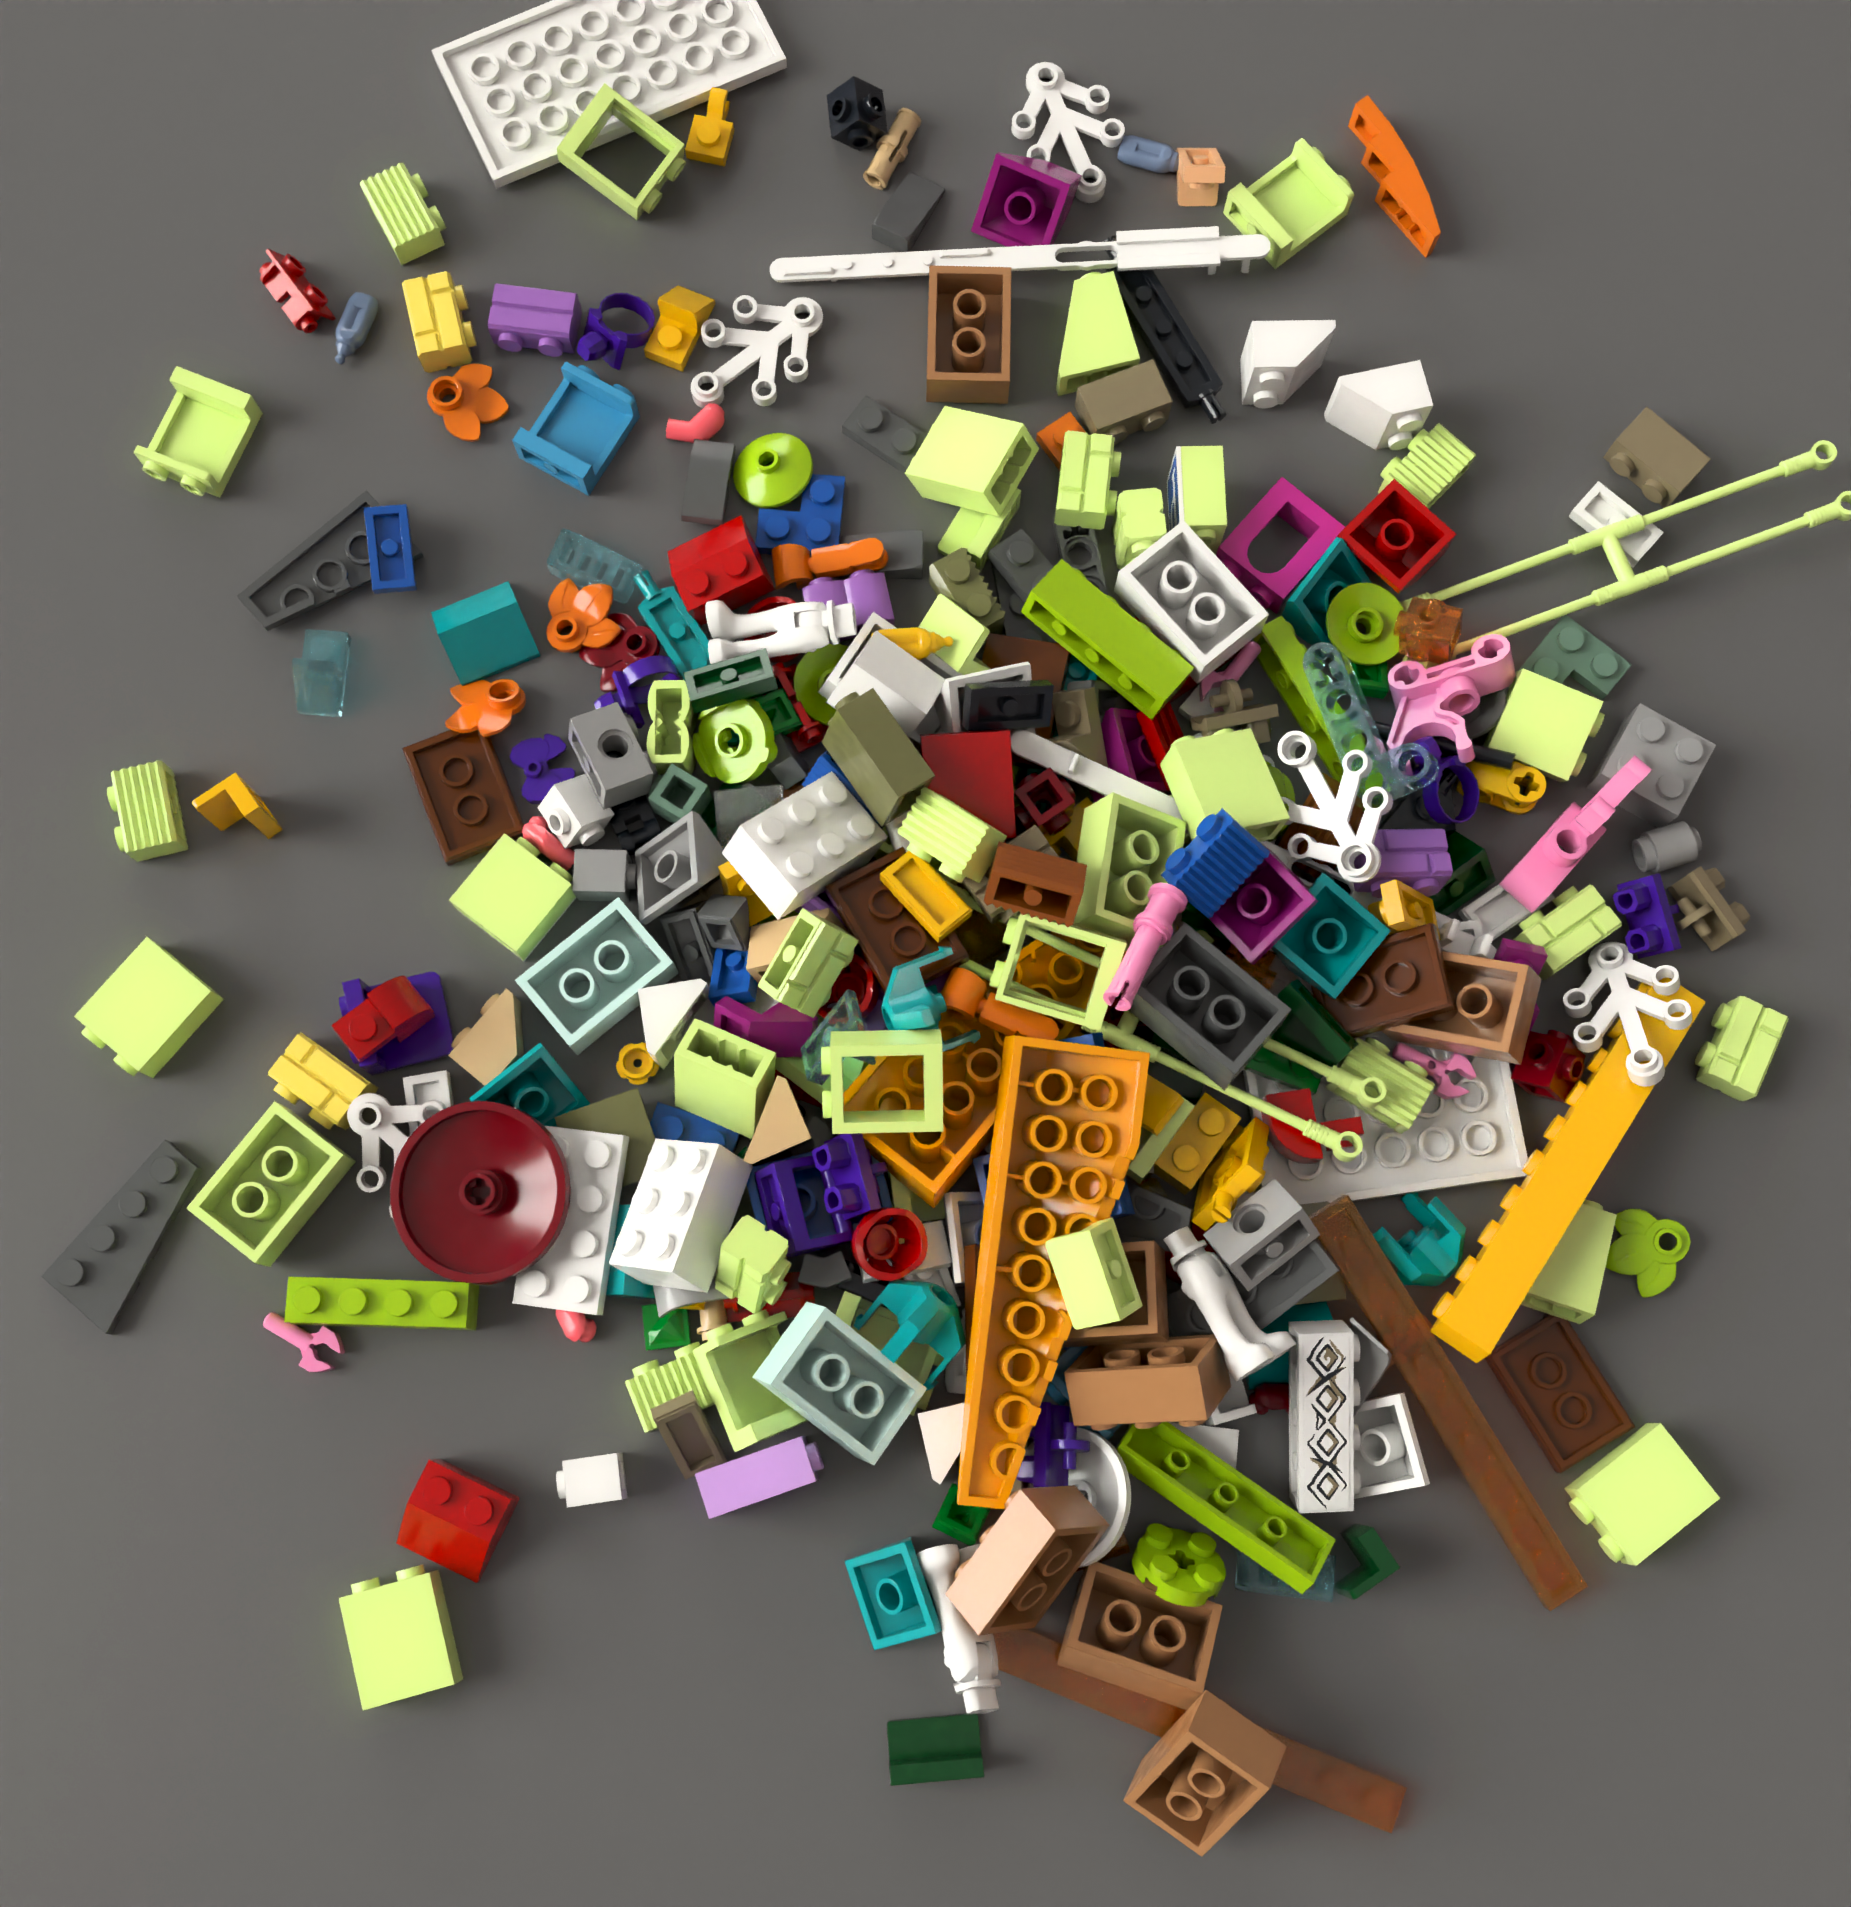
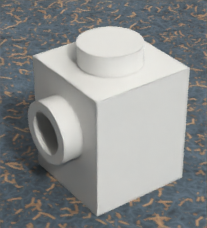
(575, 812)

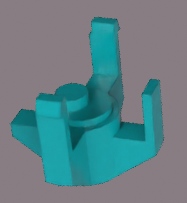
(917, 1007)
(1433, 1251)
(924, 1316)

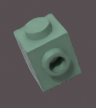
(678, 794)

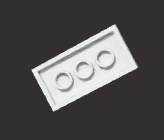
(577, 1265)

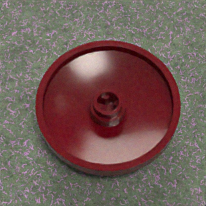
(480, 1192)

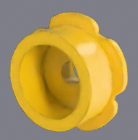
(626, 1068)

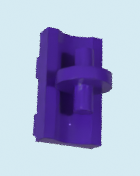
(1647, 916)
(853, 1175)
(1053, 1448)

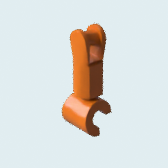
(794, 563)
(966, 995)

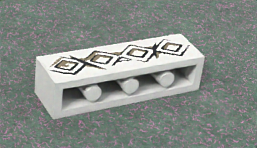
(1323, 1416)

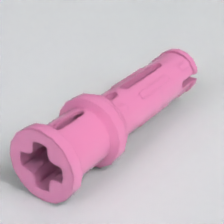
(1151, 930)

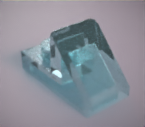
(321, 672)
(844, 1016)

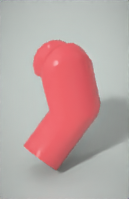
(700, 427)
(539, 835)
(576, 1326)

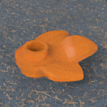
(472, 403)
(584, 611)
(486, 706)

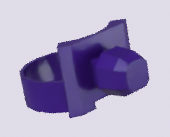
(604, 343)
(630, 697)
(1430, 792)

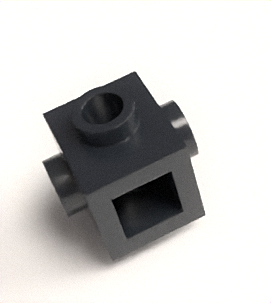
(857, 113)

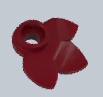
(620, 651)

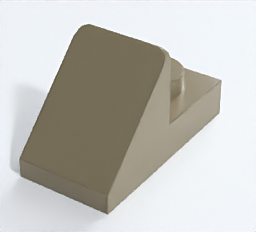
(1079, 723)

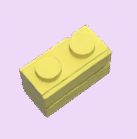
(438, 322)
(318, 1079)

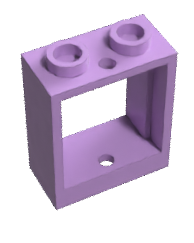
(759, 1476)

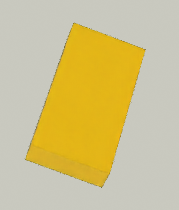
(926, 895)

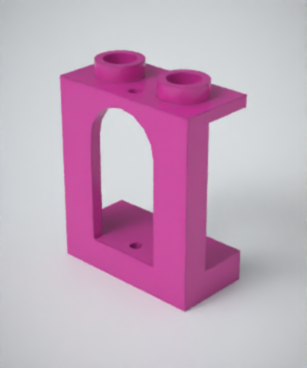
(1302, 515)

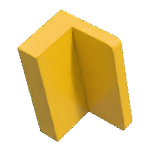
(231, 802)

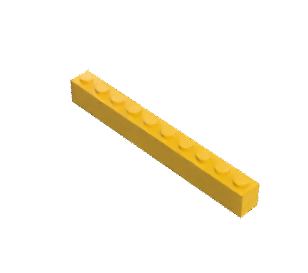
(1554, 1188)

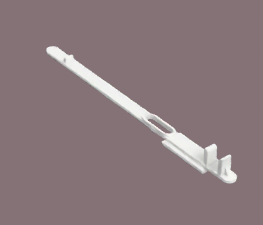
(1134, 252)
(1107, 781)

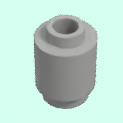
(1666, 847)

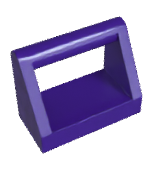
(784, 1209)

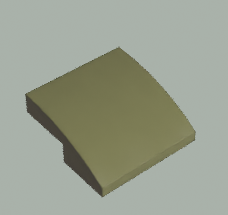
(622, 1116)

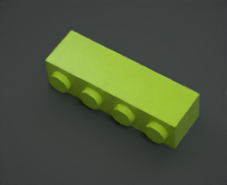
(1106, 638)
(382, 1303)

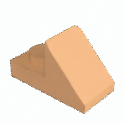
(1199, 180)

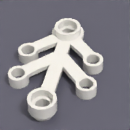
(1067, 123)
(760, 346)
(1335, 812)
(1625, 1003)
(382, 1129)

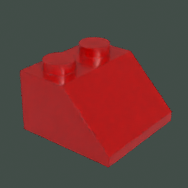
(1397, 537)
(719, 567)
(455, 1518)

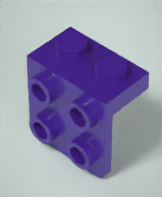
(425, 1044)

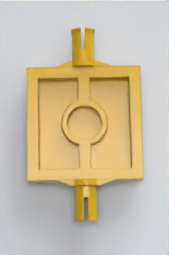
(1231, 1174)

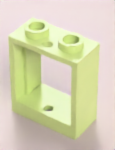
(588, 126)
(1096, 1006)
(884, 1043)

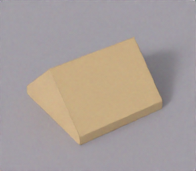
(779, 1125)

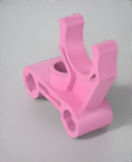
(1436, 697)
(1576, 832)

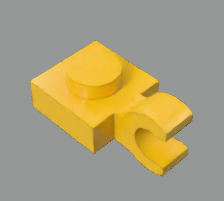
(711, 135)

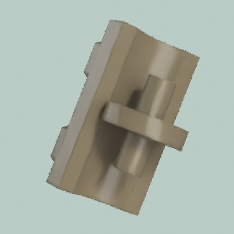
(1231, 699)
(1706, 908)

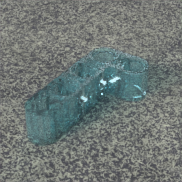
(1359, 720)

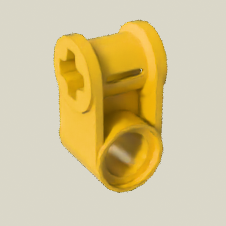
(1501, 788)

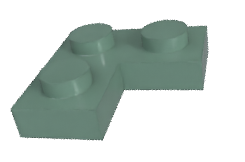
(1578, 654)

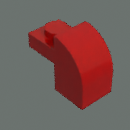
(388, 1013)
(1289, 1140)

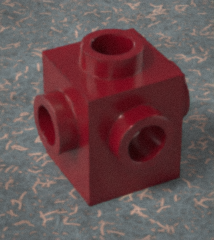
(1044, 789)
(1549, 1065)

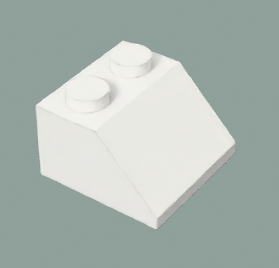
(1281, 358)
(1381, 405)

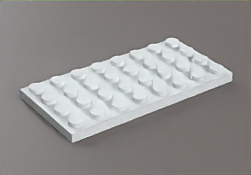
(539, 70)

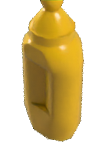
(916, 640)

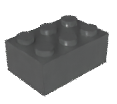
(1207, 1006)

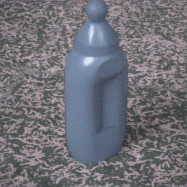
(1148, 155)
(355, 324)

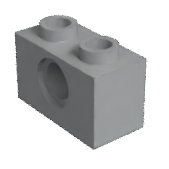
(611, 778)
(1262, 1234)

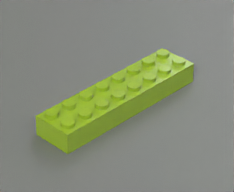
(1283, 663)
(1227, 1503)

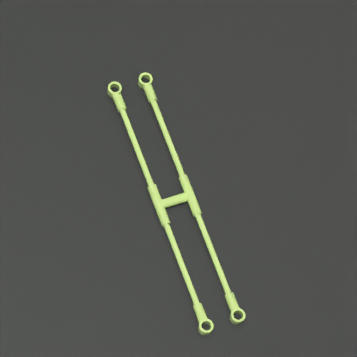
(1629, 582)
(1123, 1037)

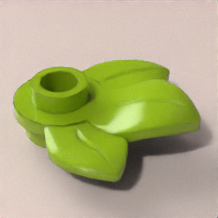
(1639, 1250)

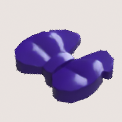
(533, 757)

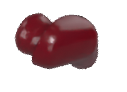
(1270, 1396)

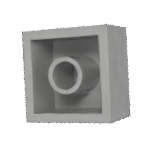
(1672, 754)

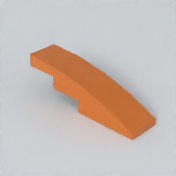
(1401, 188)

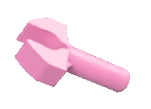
(1233, 671)
(1437, 1069)
(305, 1341)

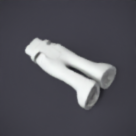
(799, 628)
(1217, 1297)
(969, 1656)

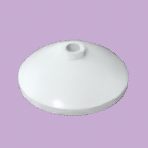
(1108, 1488)

